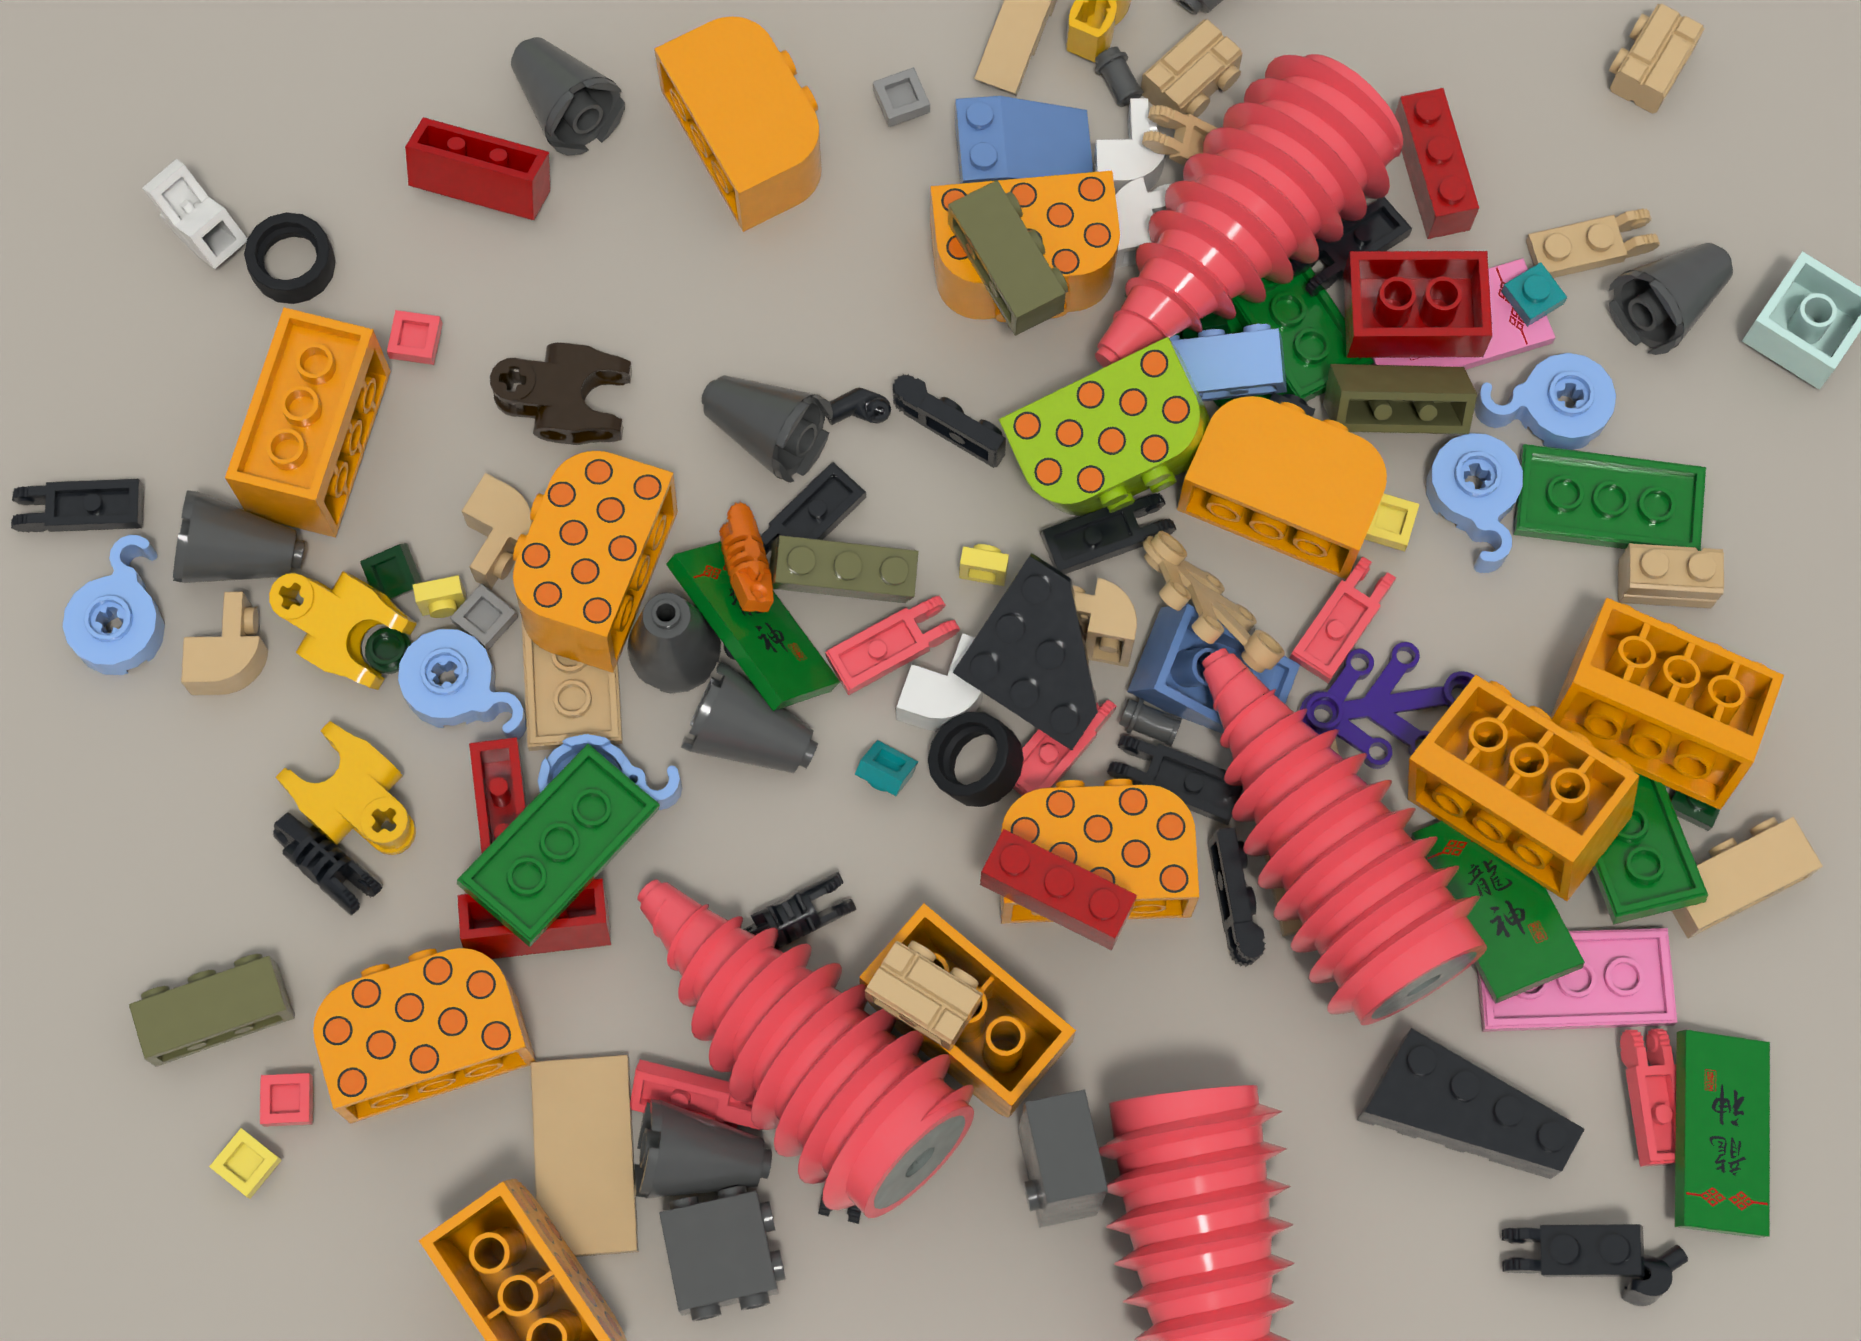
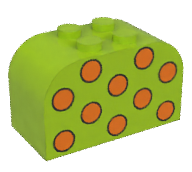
(1111, 432)

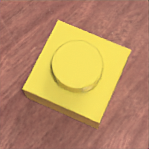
(1393, 522)
(984, 564)
(440, 596)
(245, 1163)

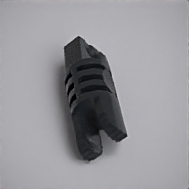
(323, 862)
(796, 914)

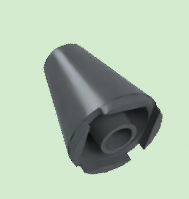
(566, 96)
(1669, 295)
(770, 422)
(231, 543)
(673, 645)
(741, 727)
(694, 1154)

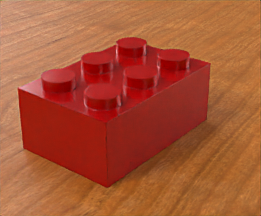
(1417, 304)

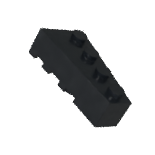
(1461, 1106)

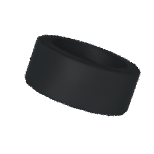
(282, 227)
(954, 737)

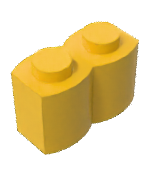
(1093, 25)

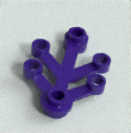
(1378, 703)

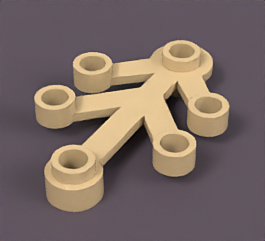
(1205, 590)

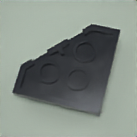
(1035, 655)

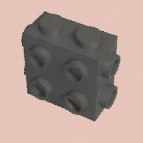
(721, 1252)

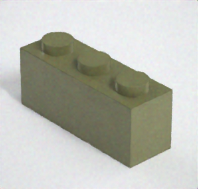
(1007, 257)
(1400, 398)
(843, 569)
(211, 1009)

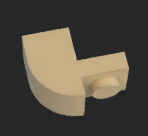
(502, 516)
(228, 661)

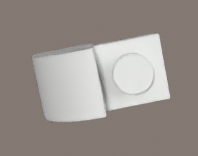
(1128, 156)
(1134, 212)
(194, 215)
(934, 698)

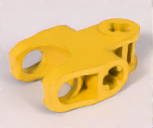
(337, 621)
(354, 796)

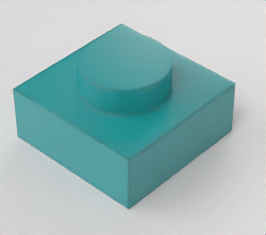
(1534, 294)
(886, 768)

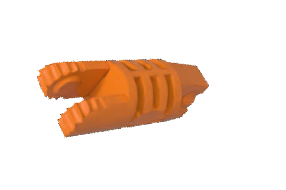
(746, 560)

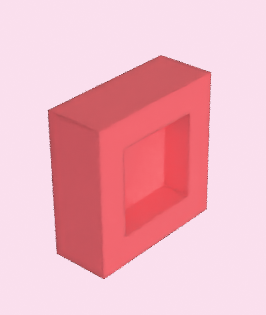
(414, 337)
(286, 1099)

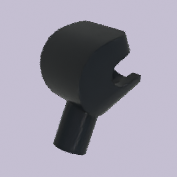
(1657, 1277)

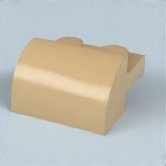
(1107, 623)

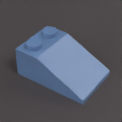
(1019, 139)
(1173, 669)

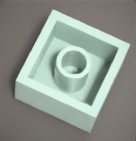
(1808, 321)

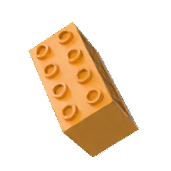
(309, 422)
(1667, 702)
(1522, 786)

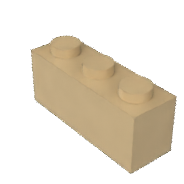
(1749, 873)

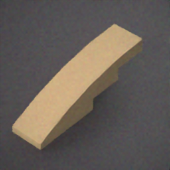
(1013, 43)

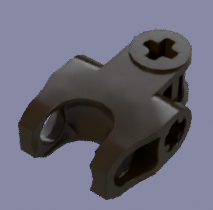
(557, 391)

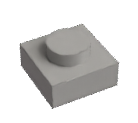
(901, 97)
(484, 616)

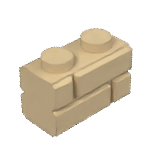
(1656, 57)
(1193, 71)
(1670, 576)
(924, 993)

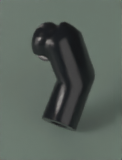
(860, 404)

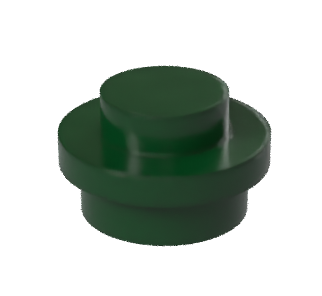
(386, 649)

